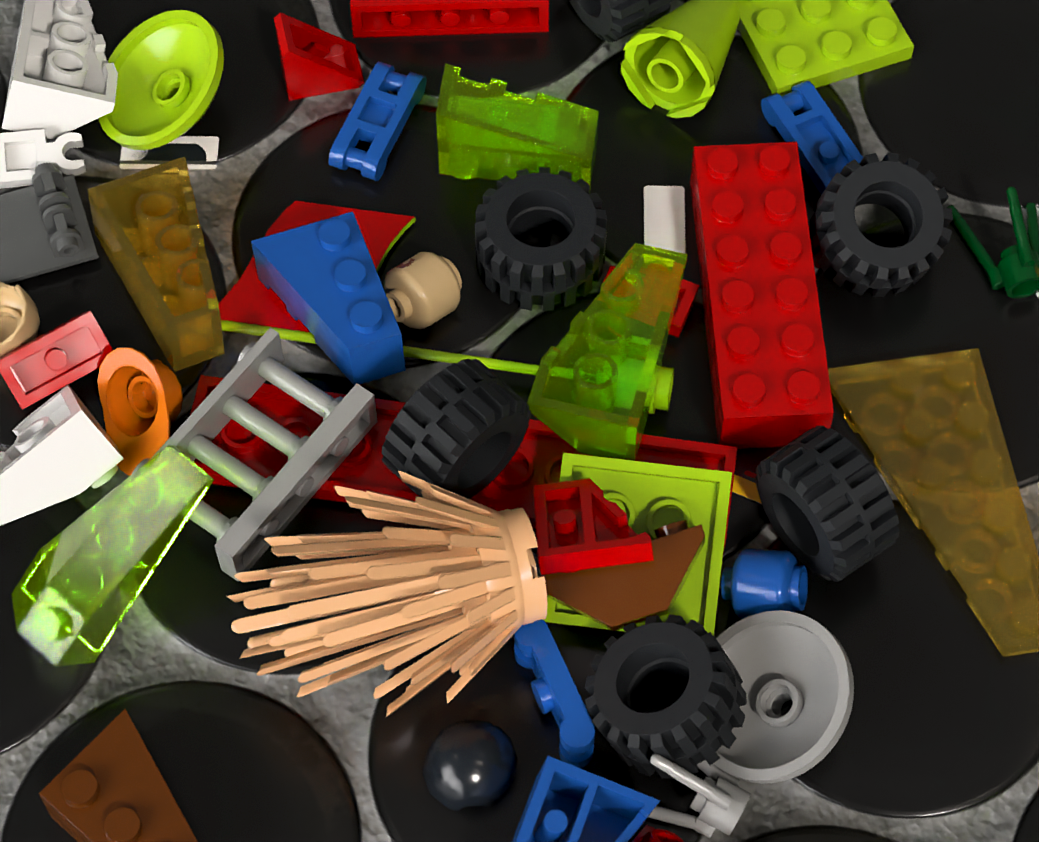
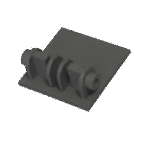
(43, 227)

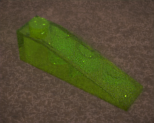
(102, 560)

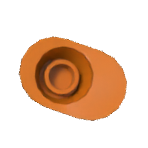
(137, 403)

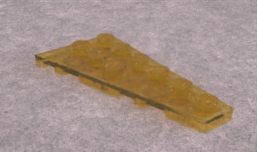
(952, 472)

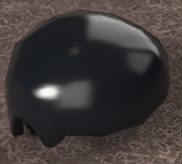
(470, 764)

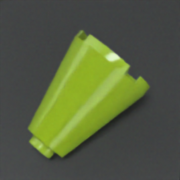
(681, 56)

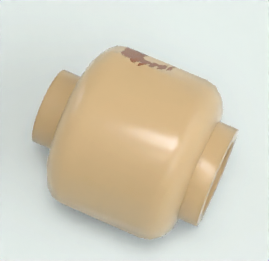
(423, 289)

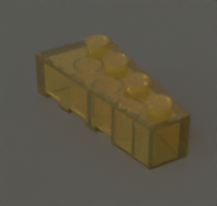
(160, 254)

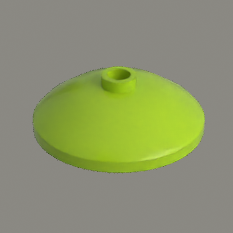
(164, 80)

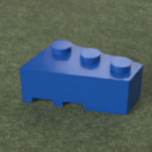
(336, 293)
(580, 807)

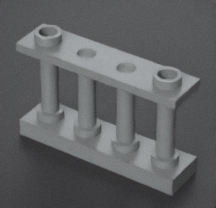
(310, 458)

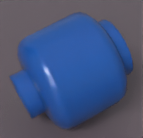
(765, 582)

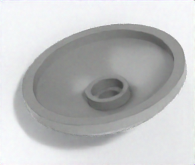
(779, 661)

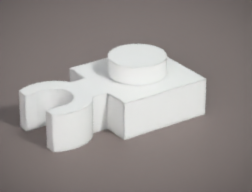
(27, 149)

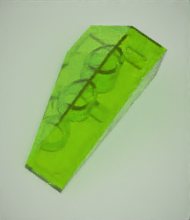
(606, 367)

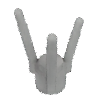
(716, 800)

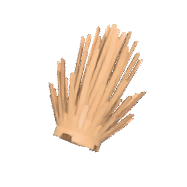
(448, 581)

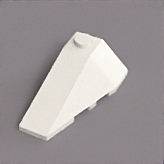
(58, 70)
(54, 457)

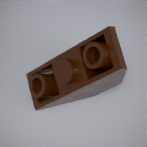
(635, 590)

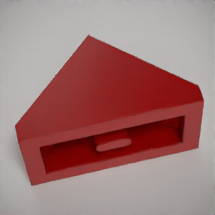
(315, 59)

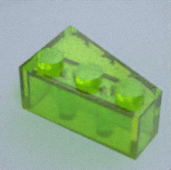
(498, 132)

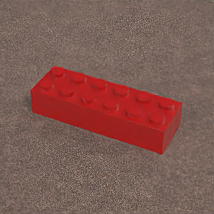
(759, 294)

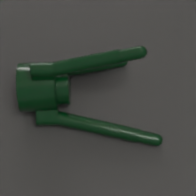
(1019, 263)

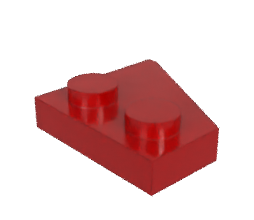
(583, 529)

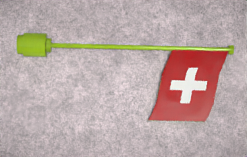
(254, 308)

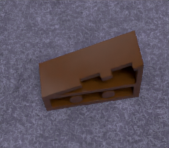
(115, 792)

